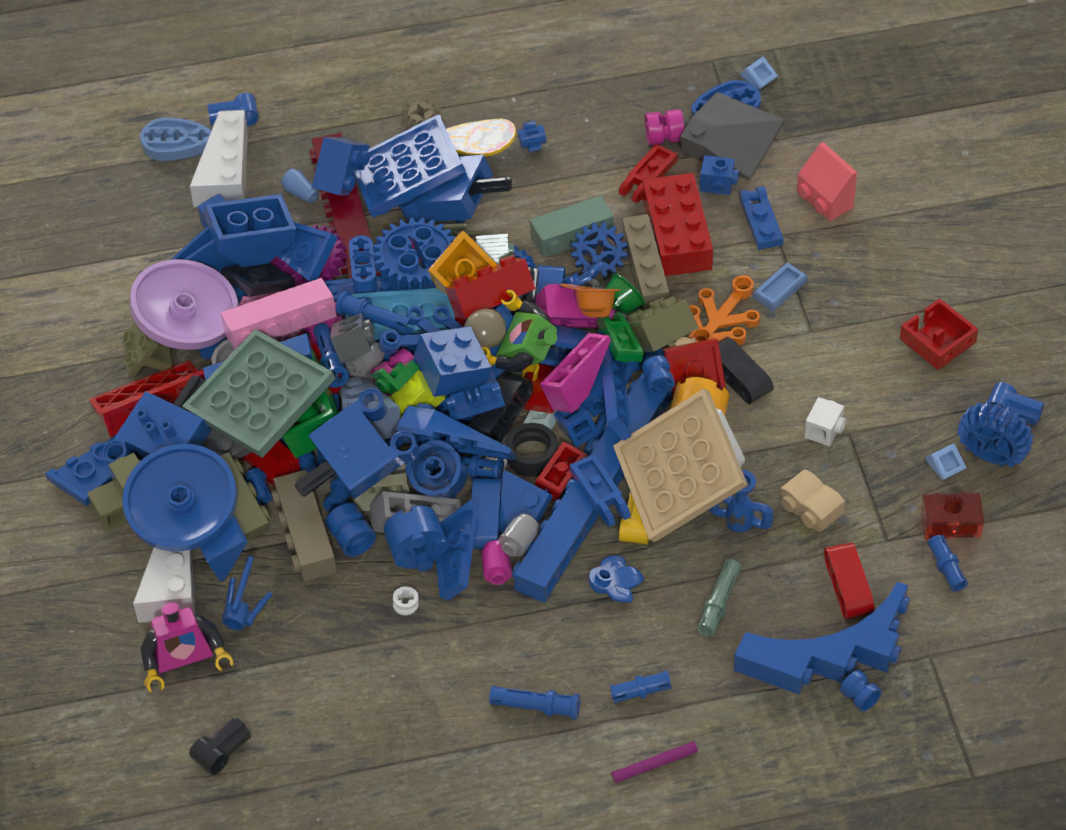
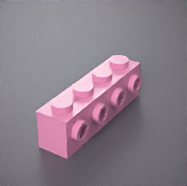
(280, 312)

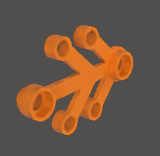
(742, 289)

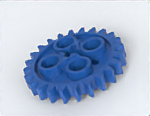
(400, 262)

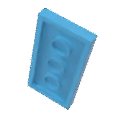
(402, 300)

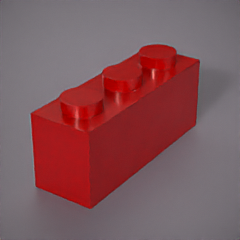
(489, 286)

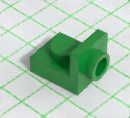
(396, 378)

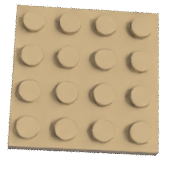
(680, 465)

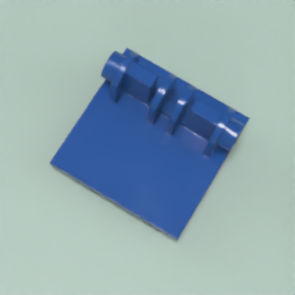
(477, 401)

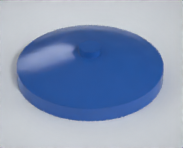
(180, 497)

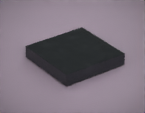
(258, 279)

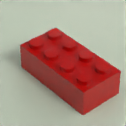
(678, 224)

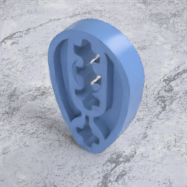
(188, 142)

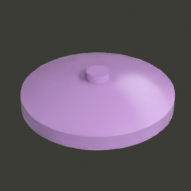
(181, 303)

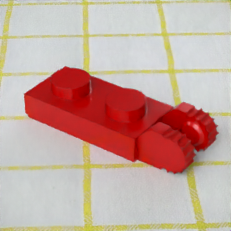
(653, 165)

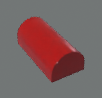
(557, 471)

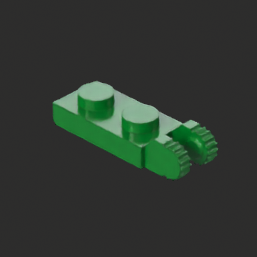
(623, 340)

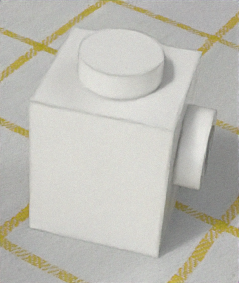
(825, 421)

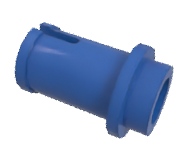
(258, 480)

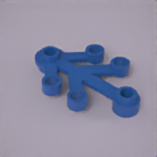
(424, 324)

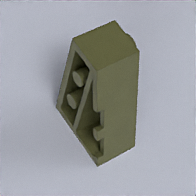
(249, 515)

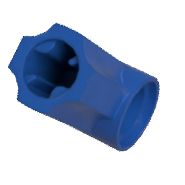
(243, 101)
(1007, 397)

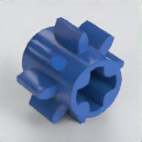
(532, 136)

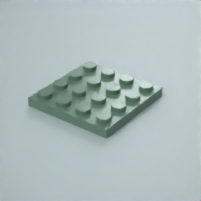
(259, 392)

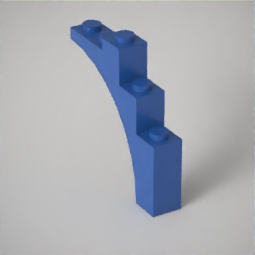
(793, 662)

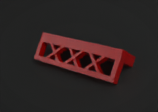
(275, 463)

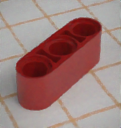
(849, 580)

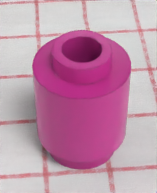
(495, 563)

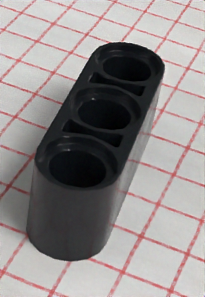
(743, 372)
(497, 422)

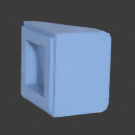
(759, 73)
(946, 462)

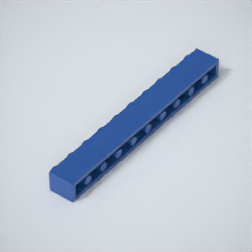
(574, 514)

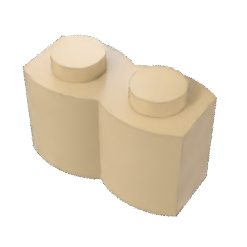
(812, 500)

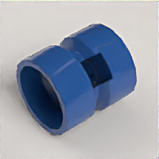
(350, 529)

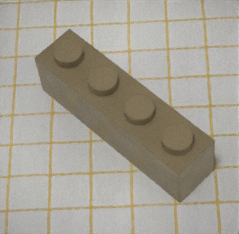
(644, 259)
(305, 528)

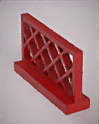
(122, 400)

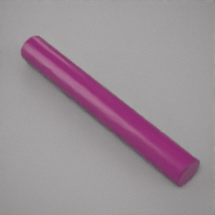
(654, 762)

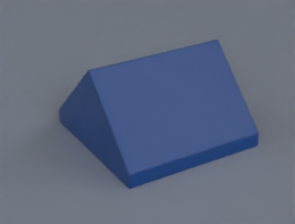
(225, 549)

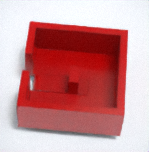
(942, 337)

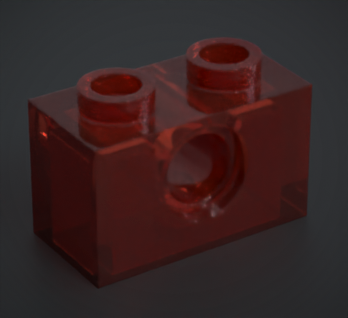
(952, 515)

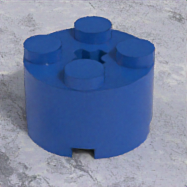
(443, 484)
(415, 538)

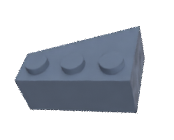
(385, 427)

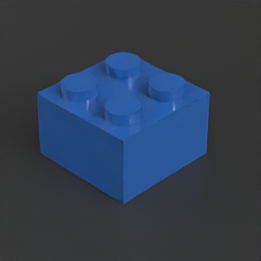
(452, 361)

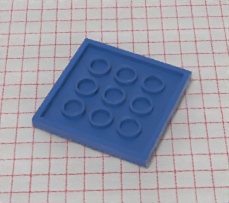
(408, 166)

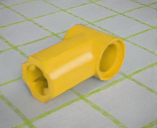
(632, 529)

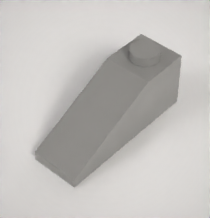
(390, 503)

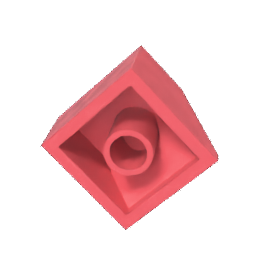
(827, 183)

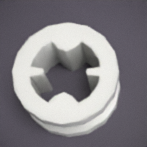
(405, 609)

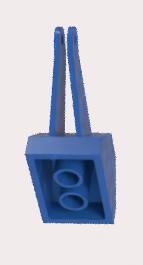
(242, 231)

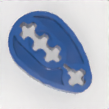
(735, 89)

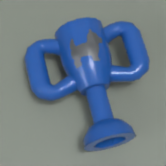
(741, 509)

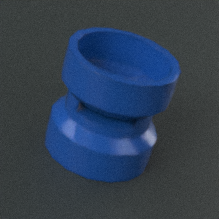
(658, 375)
(860, 690)

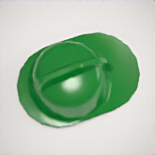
(628, 298)

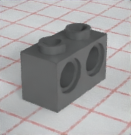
(352, 337)

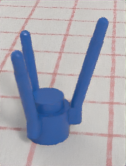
(236, 612)

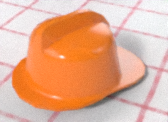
(593, 301)

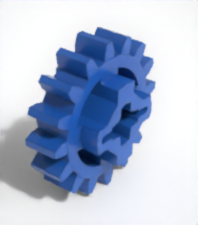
(589, 249)

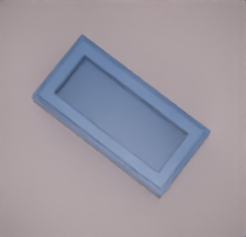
(780, 287)

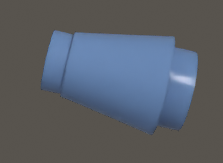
(299, 186)

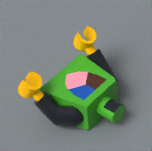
(526, 338)

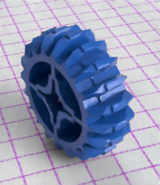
(995, 434)

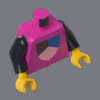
(179, 640)

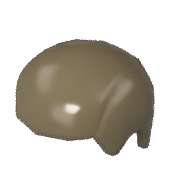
(487, 326)

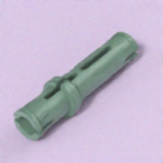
(715, 607)

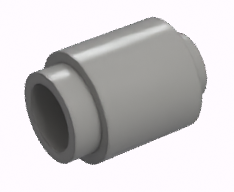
(365, 363)
(518, 535)

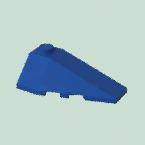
(431, 424)

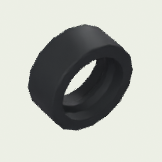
(531, 432)

